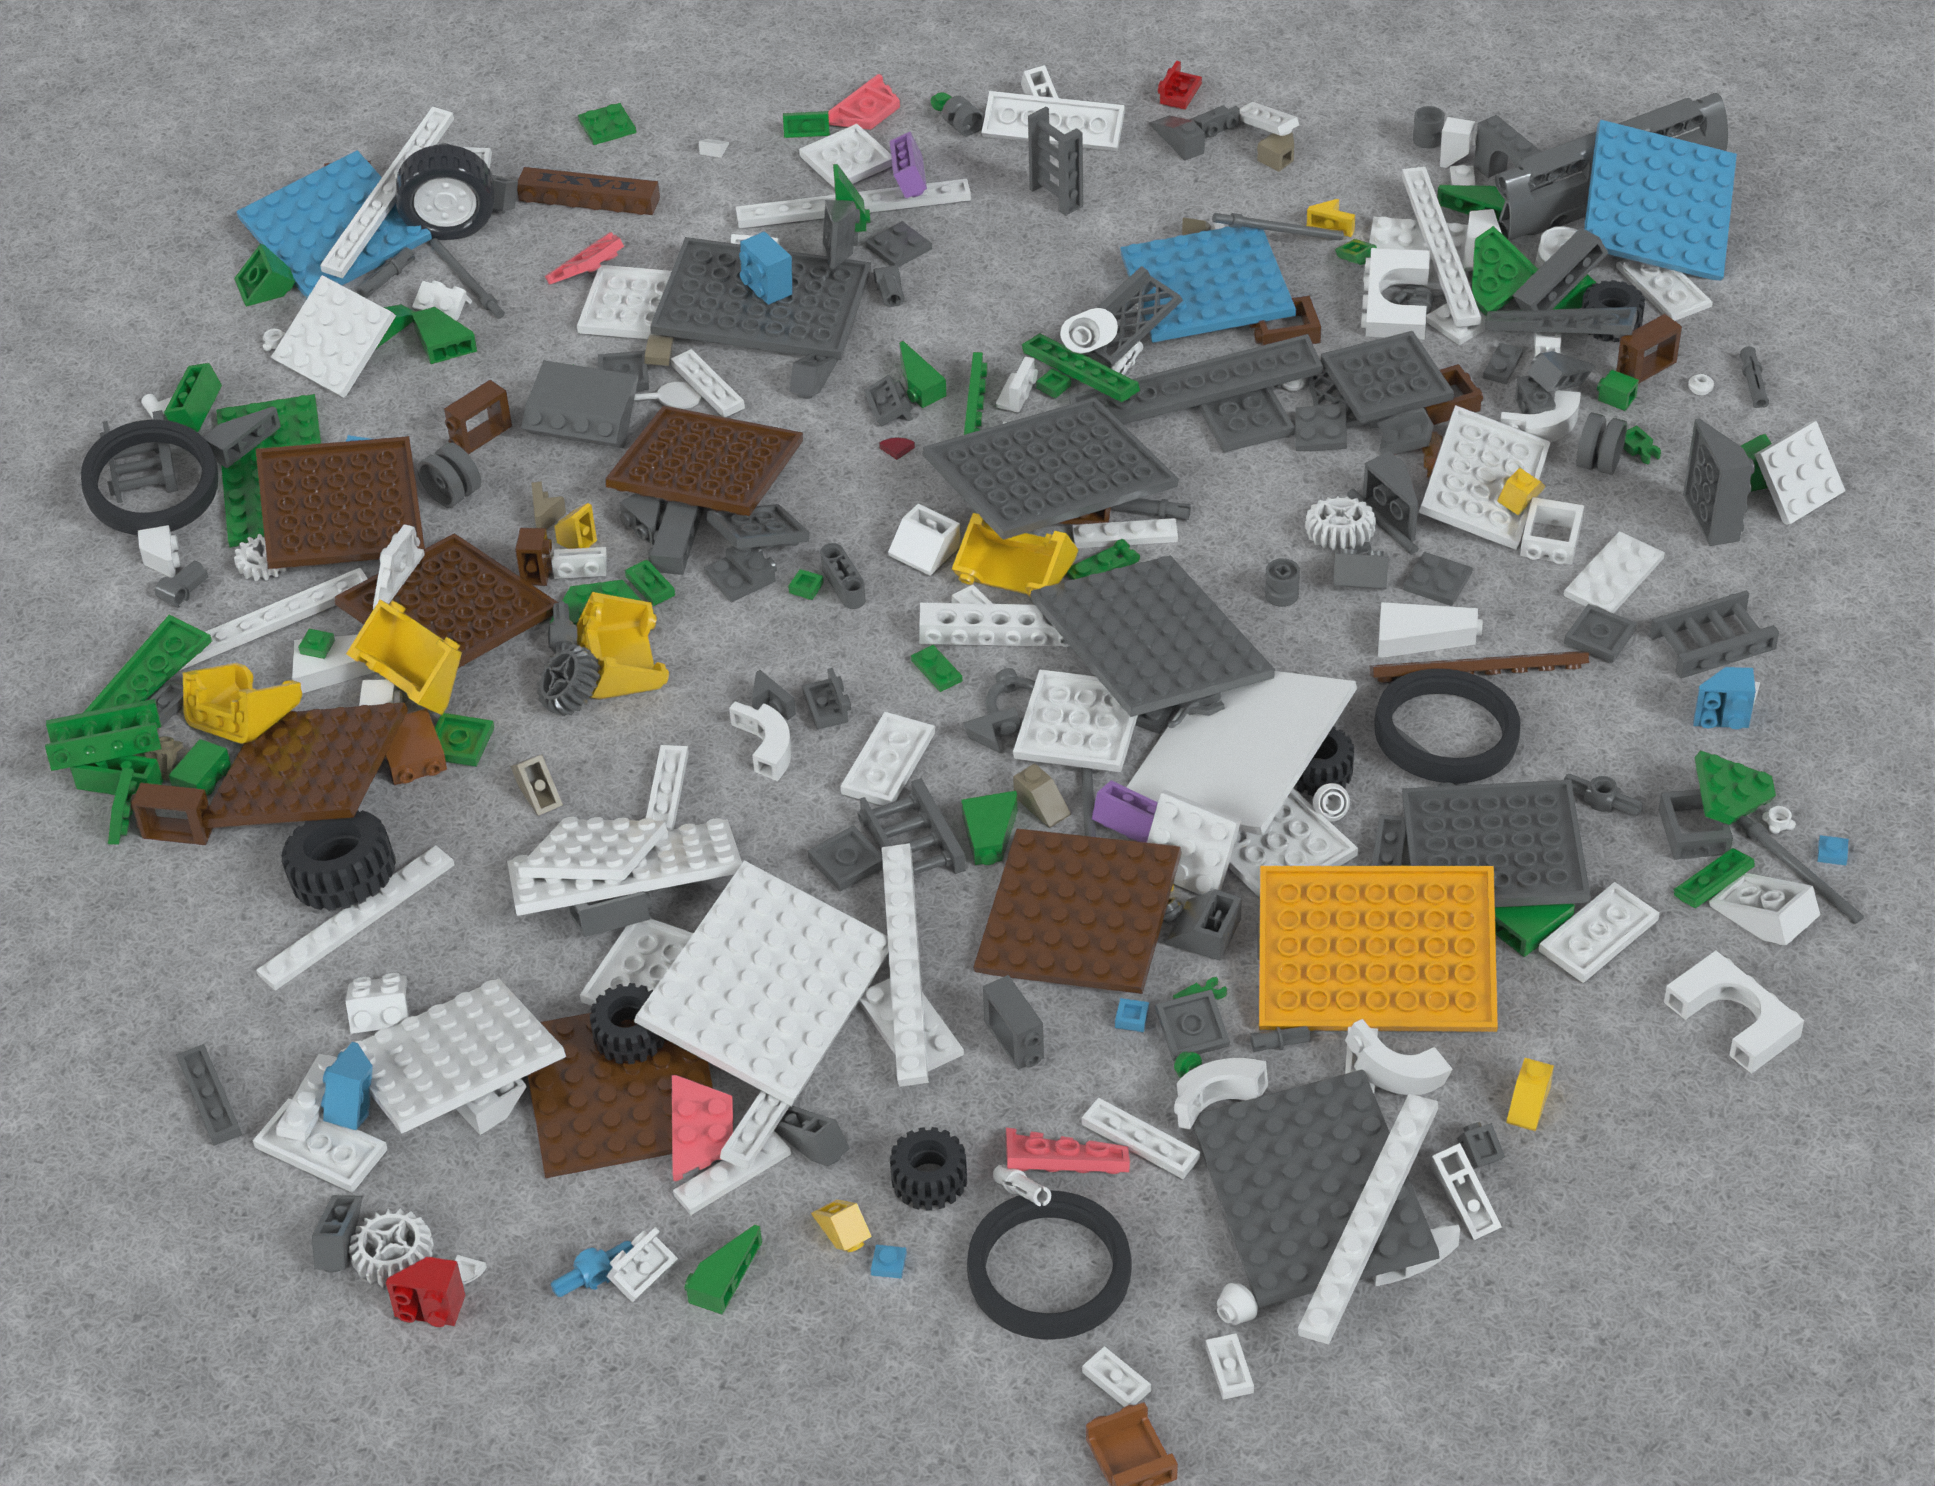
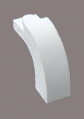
(1548, 424)
(774, 753)
(1395, 1071)
(1218, 1081)

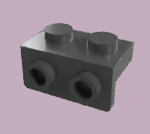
(827, 701)

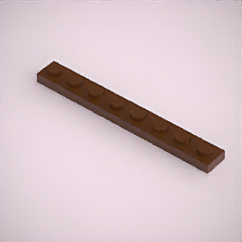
(1491, 665)

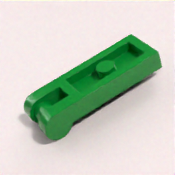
(1105, 561)

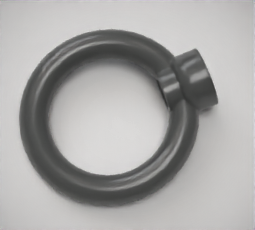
(1008, 682)

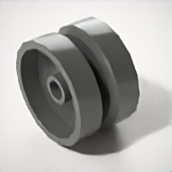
(1601, 443)
(449, 475)

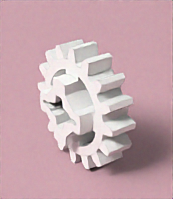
(253, 560)

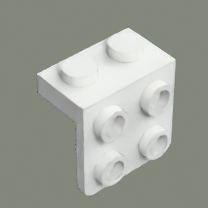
(376, 1002)

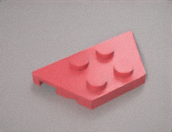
(866, 105)
(588, 259)
(699, 1125)

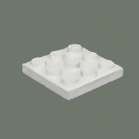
(852, 150)
(1800, 472)
(1204, 840)

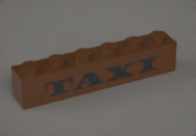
(588, 191)

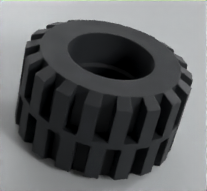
(1614, 295)
(1336, 767)
(619, 1042)
(934, 1186)

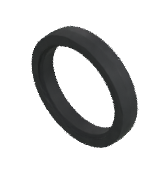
(147, 432)
(1438, 767)
(1049, 1325)

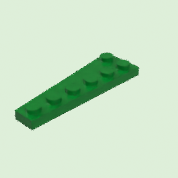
(153, 664)

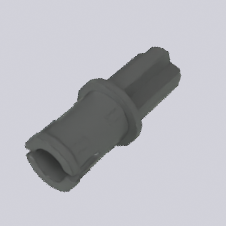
(1279, 1038)

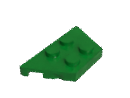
(578, 595)

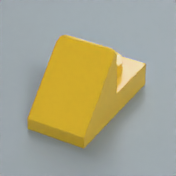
(1328, 216)

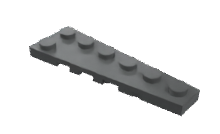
(1589, 321)

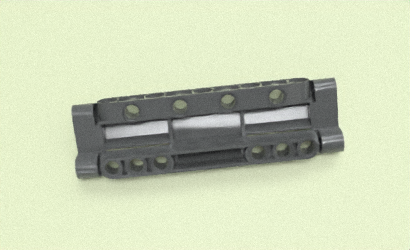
(1567, 199)

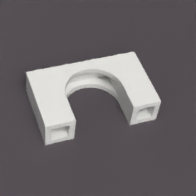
(1386, 269)
(1720, 979)

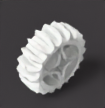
(1340, 523)
(389, 1237)

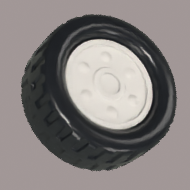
(445, 191)

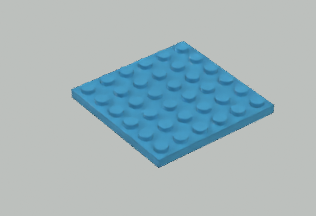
(1661, 200)
(313, 212)
(1221, 275)

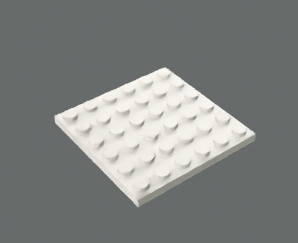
(456, 1054)

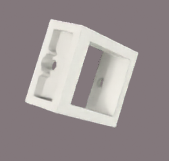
(1556, 514)

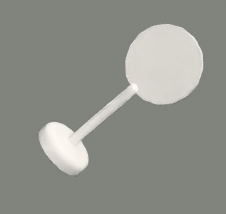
(675, 395)

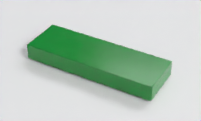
(1714, 878)

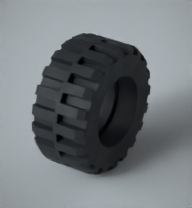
(338, 861)

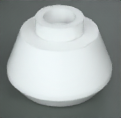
(1335, 806)
(1236, 1304)

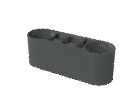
(843, 576)

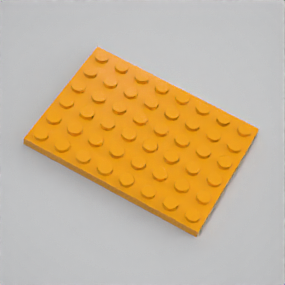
(1378, 947)

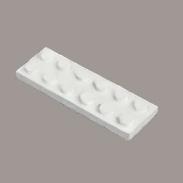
(1008, 118)

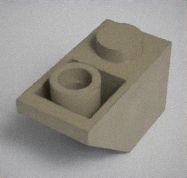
(1276, 151)

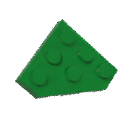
(1497, 270)
(1731, 788)

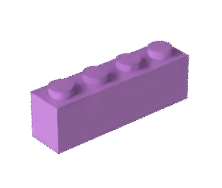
(908, 165)
(1124, 811)

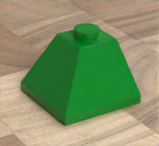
(263, 277)

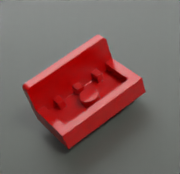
(1178, 87)

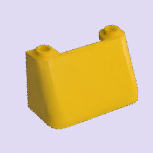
(1012, 563)
(618, 637)
(408, 655)
(227, 705)

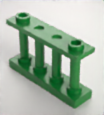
(103, 734)

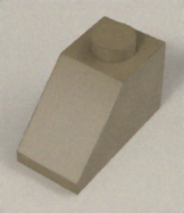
(537, 784)
(1040, 795)

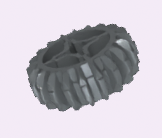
(568, 680)

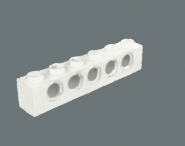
(986, 625)

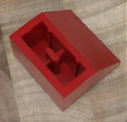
(427, 1292)

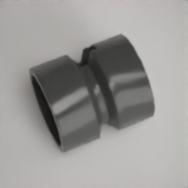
(963, 115)
(1428, 127)
(1282, 582)

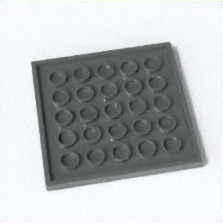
(1516, 827)

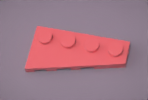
(1065, 1154)

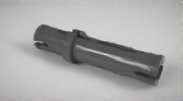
(392, 267)
(1752, 371)
(1156, 508)

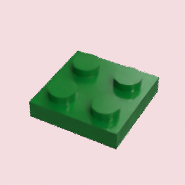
(606, 123)
(463, 738)
(121, 807)

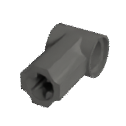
(889, 284)
(178, 588)

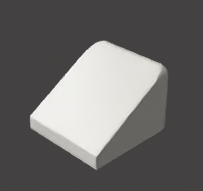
(712, 147)

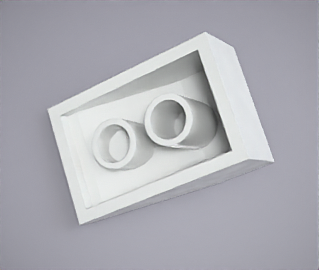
(1768, 906)

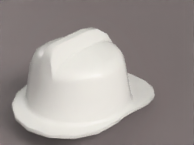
(1089, 330)

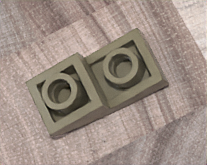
(658, 350)

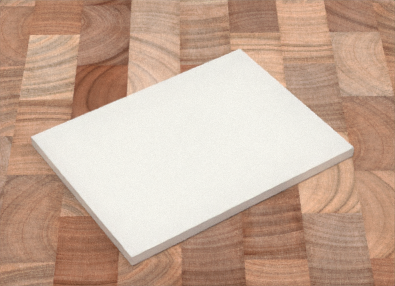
(1248, 752)

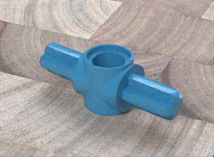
(589, 1269)

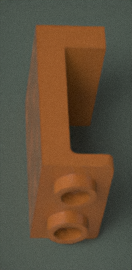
(415, 749)
(1130, 1449)

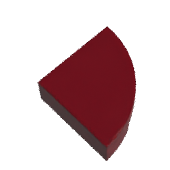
(897, 446)

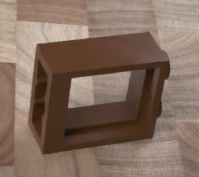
(1311, 326)
(1632, 347)
(487, 396)
(1470, 399)
(174, 798)

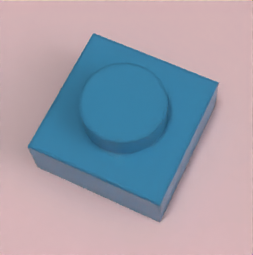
(1832, 850)
(1132, 1015)
(888, 1261)

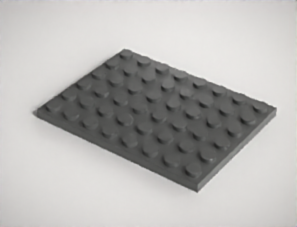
(713, 304)
(1049, 467)
(1151, 635)
(1292, 1176)

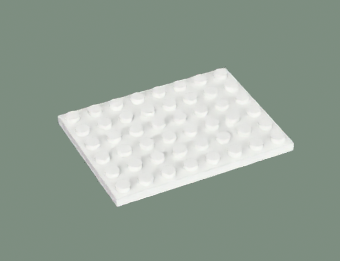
(765, 983)

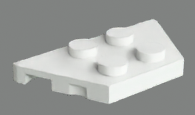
(397, 563)

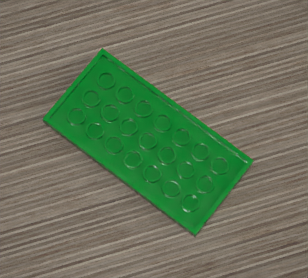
(241, 482)

